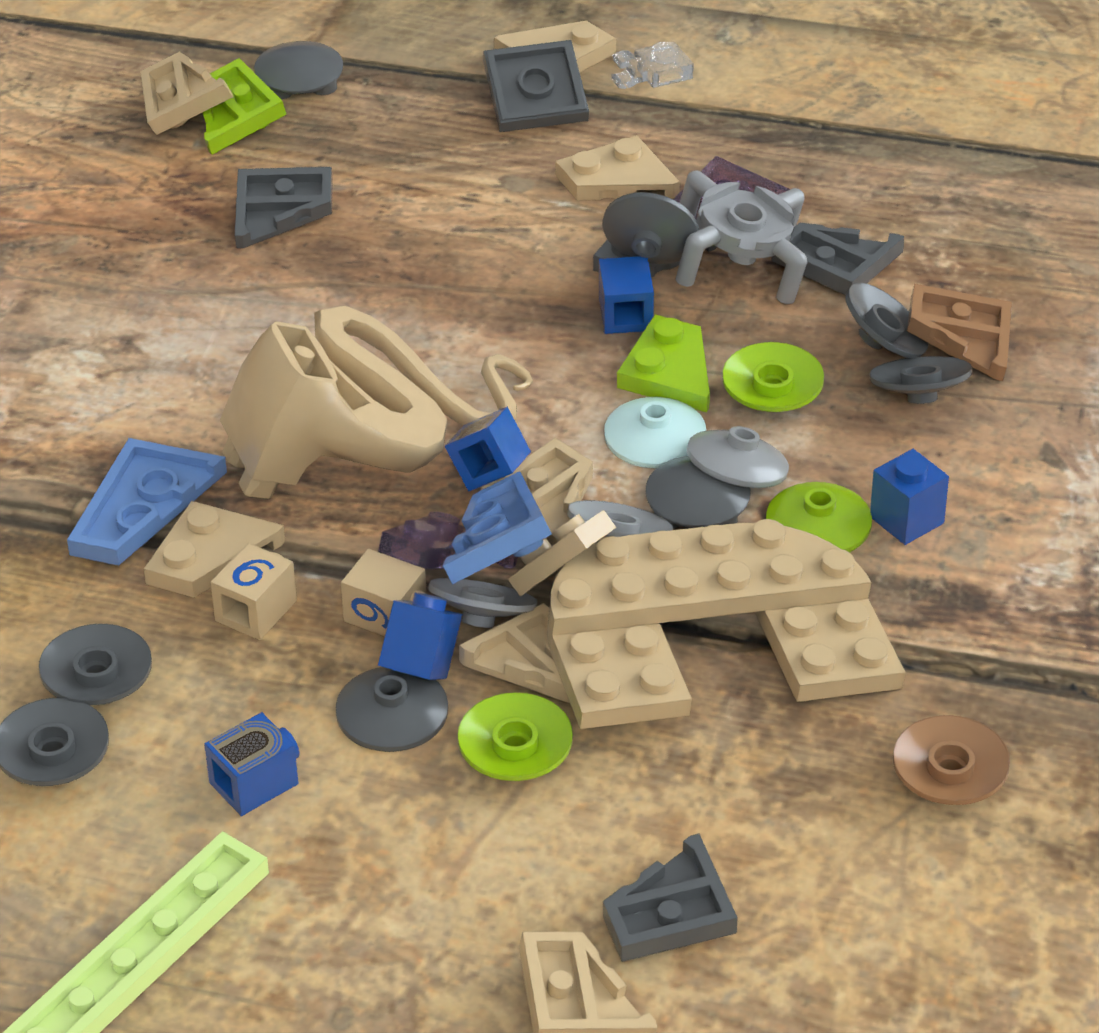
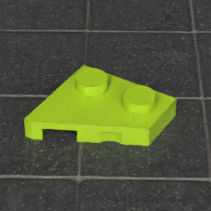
(246, 112)
(668, 364)

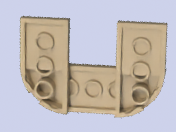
(799, 585)

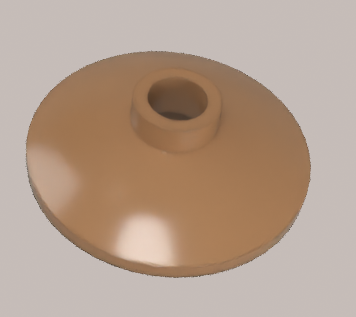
(951, 760)

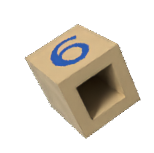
(373, 587)
(254, 591)

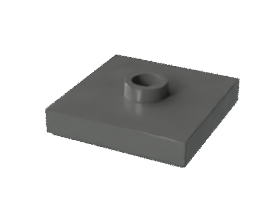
(535, 85)

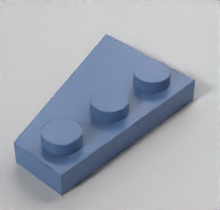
(140, 497)
(497, 524)

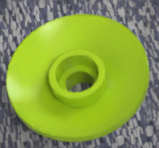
(773, 377)
(824, 511)
(515, 736)

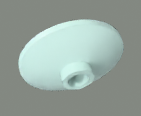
(651, 430)

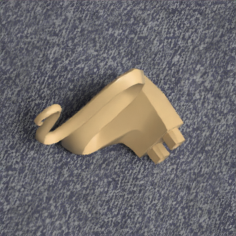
(337, 400)

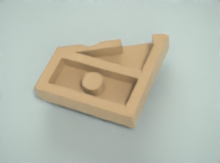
(589, 42)
(178, 91)
(615, 171)
(556, 479)
(572, 540)
(203, 545)
(517, 654)
(574, 989)

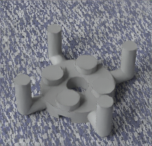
(744, 226)

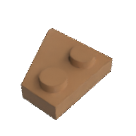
(963, 326)

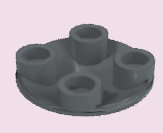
(299, 68)
(693, 498)

